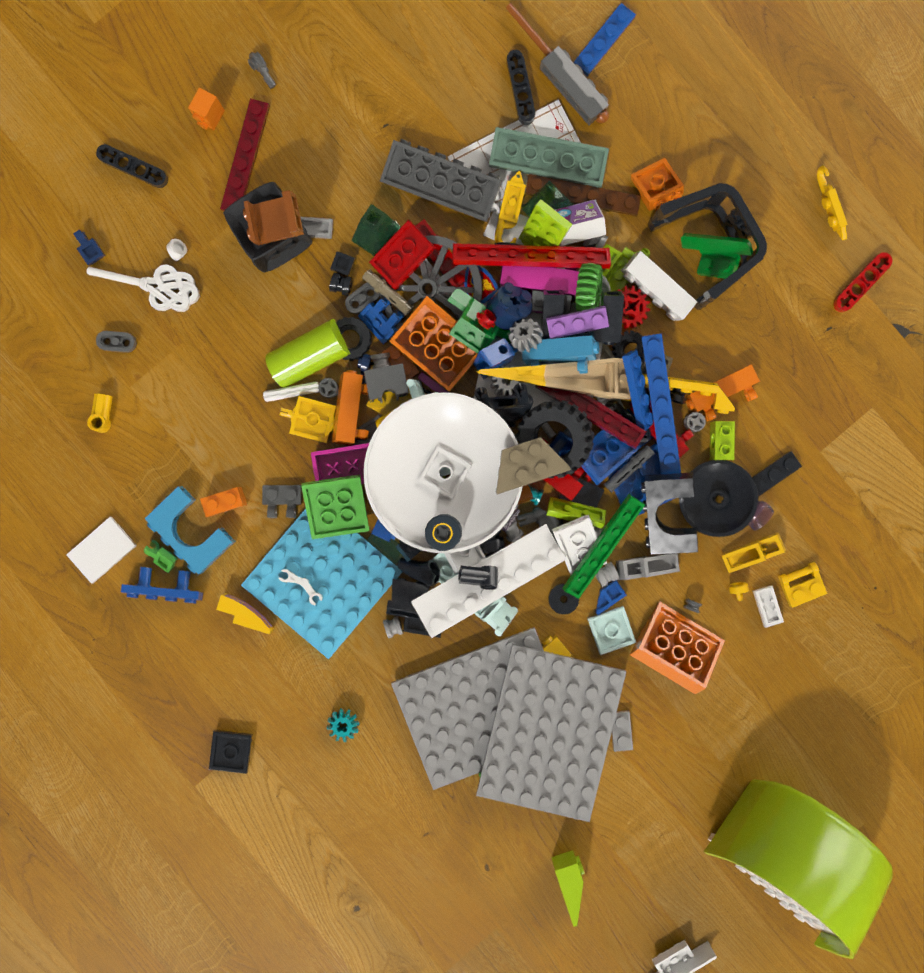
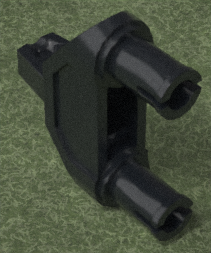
(508, 407)

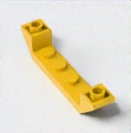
(720, 402)

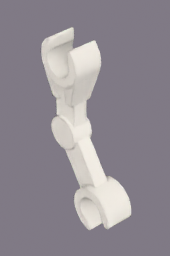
(304, 582)

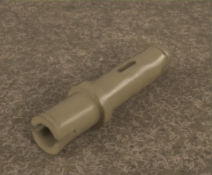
(380, 286)

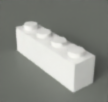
(658, 286)

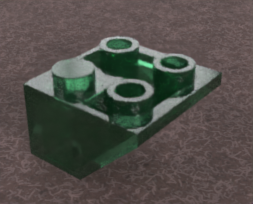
(374, 230)

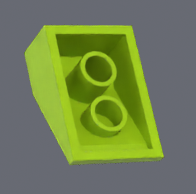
(569, 872)

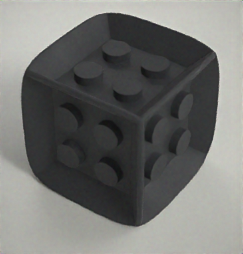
(269, 255)

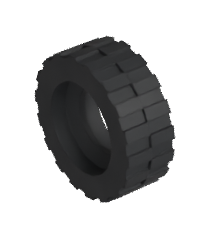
(364, 334)

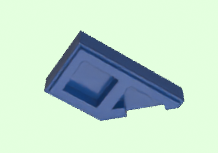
(609, 596)

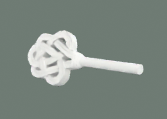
(163, 287)

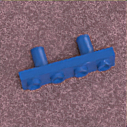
(144, 588)

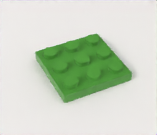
(335, 506)

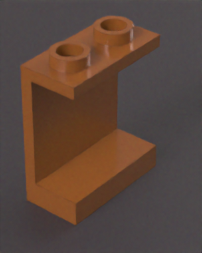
(273, 219)

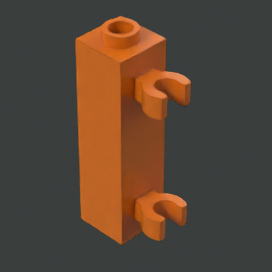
(731, 384)
(347, 409)

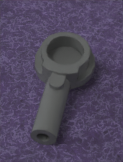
(257, 63)

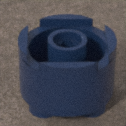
(510, 305)

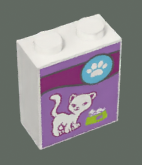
(586, 220)

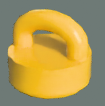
(738, 588)

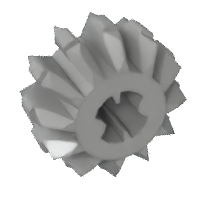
(526, 335)
(498, 383)

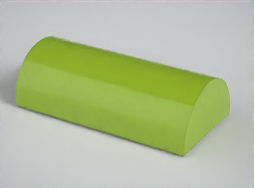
(307, 354)

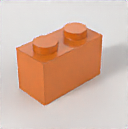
(206, 109)
(223, 502)

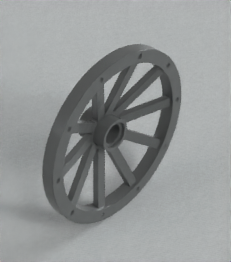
(446, 243)

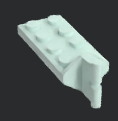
(496, 614)

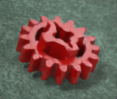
(634, 312)

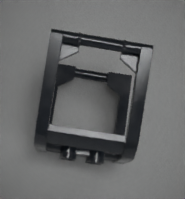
(736, 225)

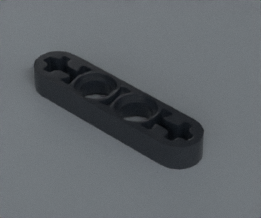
(523, 86)
(133, 164)

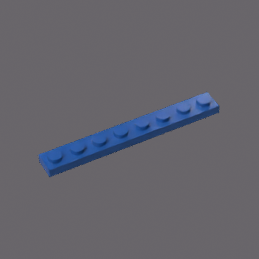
(661, 403)

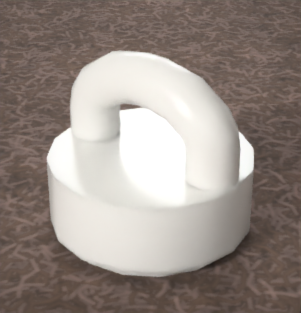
(176, 249)

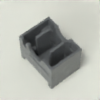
(386, 380)

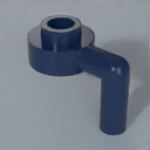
(364, 364)

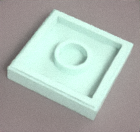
(611, 630)

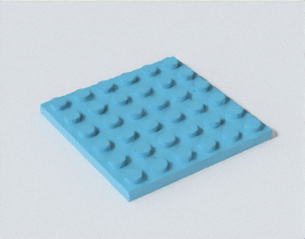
(340, 568)

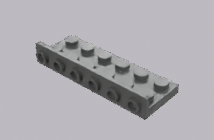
(441, 180)

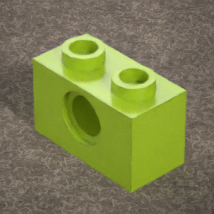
(722, 440)

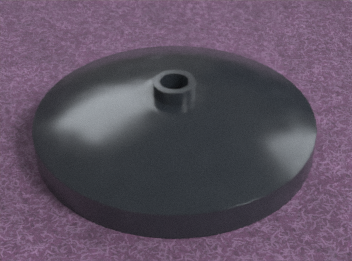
(738, 503)

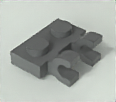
(281, 495)

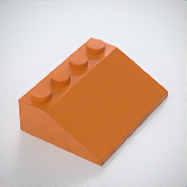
(428, 344)
(678, 648)

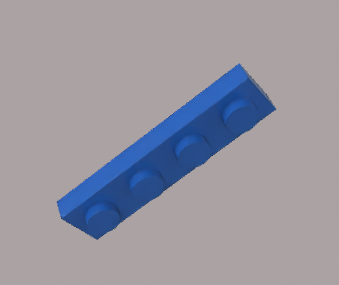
(604, 39)
(637, 390)

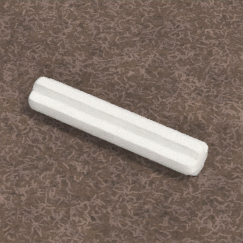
(291, 391)

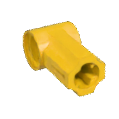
(100, 410)

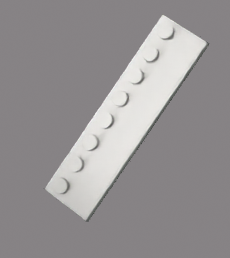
(516, 566)

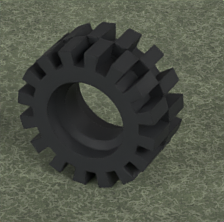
(626, 339)

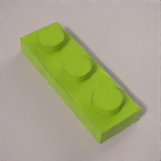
(571, 511)

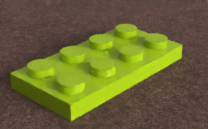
(544, 227)

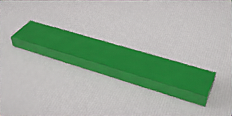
(603, 546)

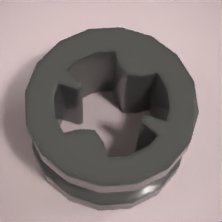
(692, 606)

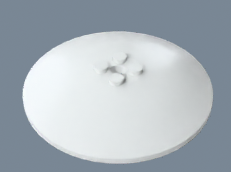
(407, 460)

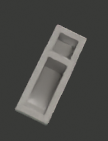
(647, 566)

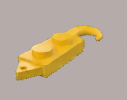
(832, 204)
(510, 206)

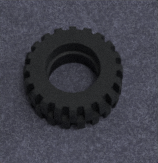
(571, 418)

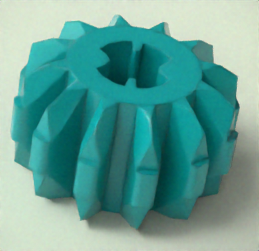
(343, 718)

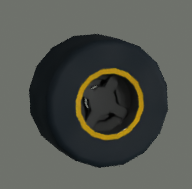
(437, 530)

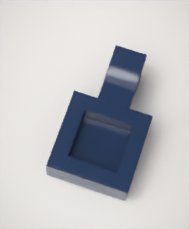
(89, 249)

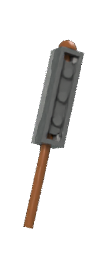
(567, 77)

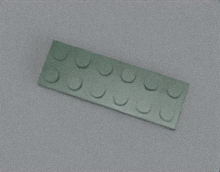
(548, 157)

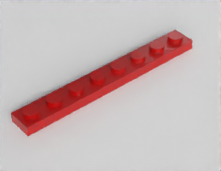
(529, 255)

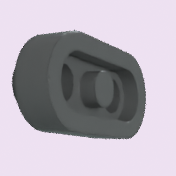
(362, 298)
(117, 341)

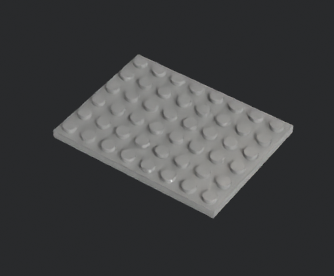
(454, 707)
(551, 732)

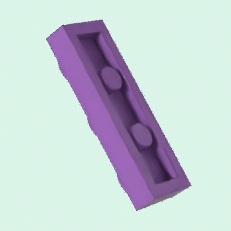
(577, 322)

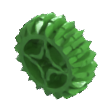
(589, 287)

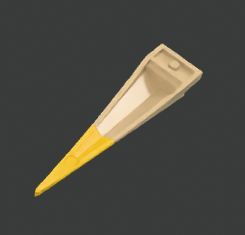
(604, 378)

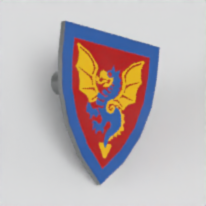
(490, 285)

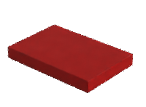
(402, 254)

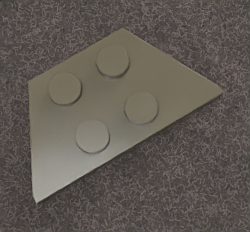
(528, 464)

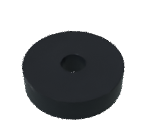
(562, 607)

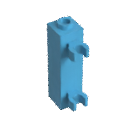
(563, 350)

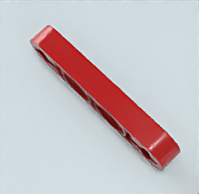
(864, 284)

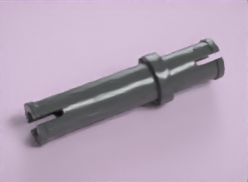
(630, 467)

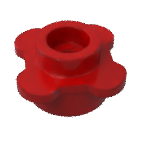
(486, 319)

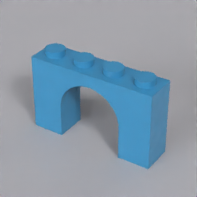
(164, 521)

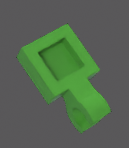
(162, 557)

